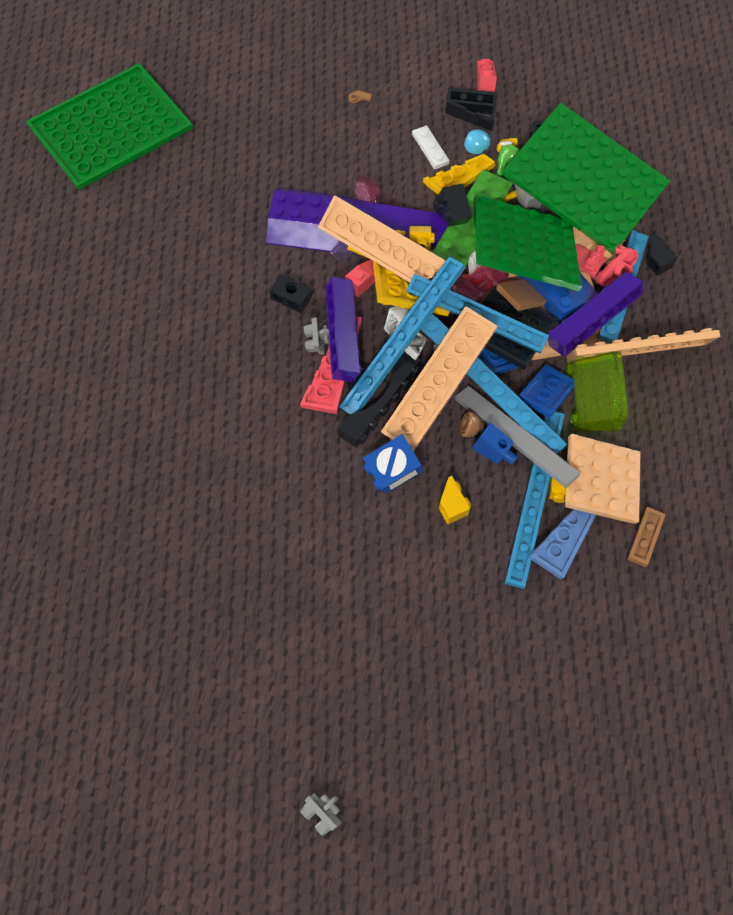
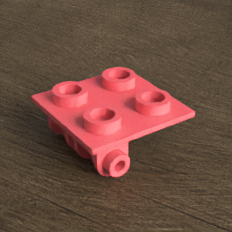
(589, 260)

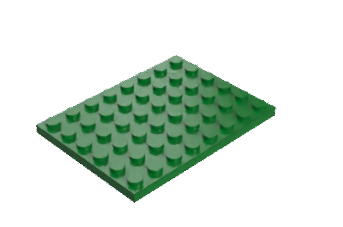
(109, 126)
(586, 178)

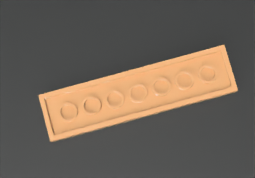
(379, 241)
(652, 344)
(440, 377)

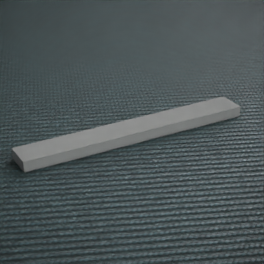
(523, 441)

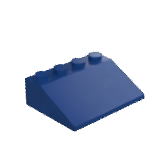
(562, 301)

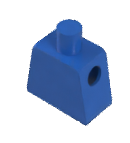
(495, 445)

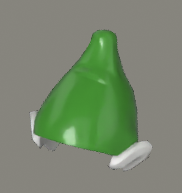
(505, 155)

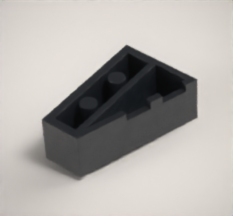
(472, 106)

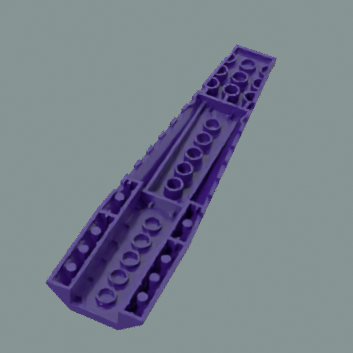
(297, 214)

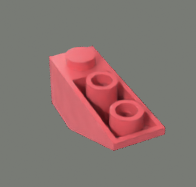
(486, 75)

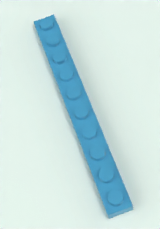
(403, 336)
(501, 393)
(530, 516)

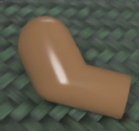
(358, 96)

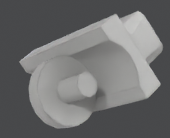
(320, 336)
(324, 809)

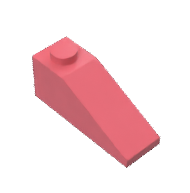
(362, 277)

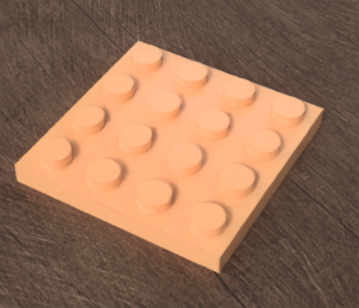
(606, 481)

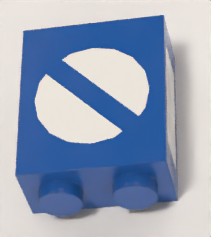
(392, 464)

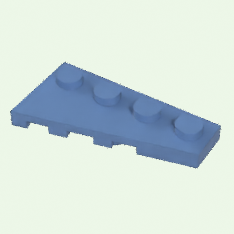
(562, 543)

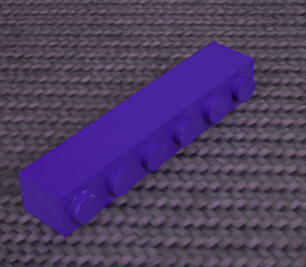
(595, 313)
(342, 330)

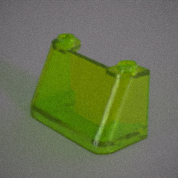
(599, 392)

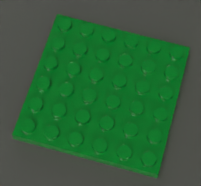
(525, 243)

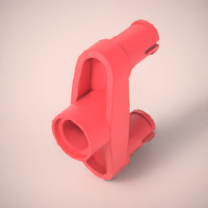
(620, 265)

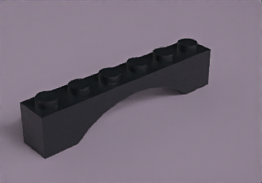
(357, 425)

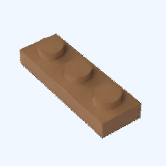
(646, 537)

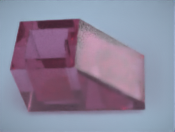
(367, 189)

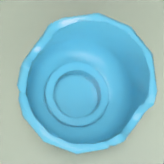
(477, 141)

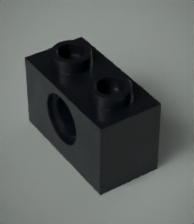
(282, 294)

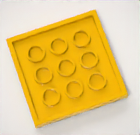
(392, 290)

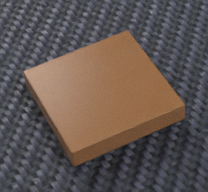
(521, 294)

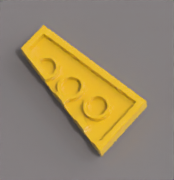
(460, 174)

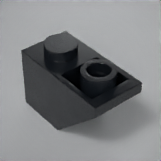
(659, 256)

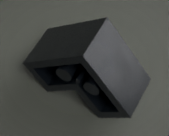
(453, 205)

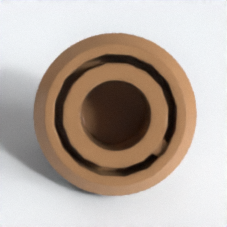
(471, 425)

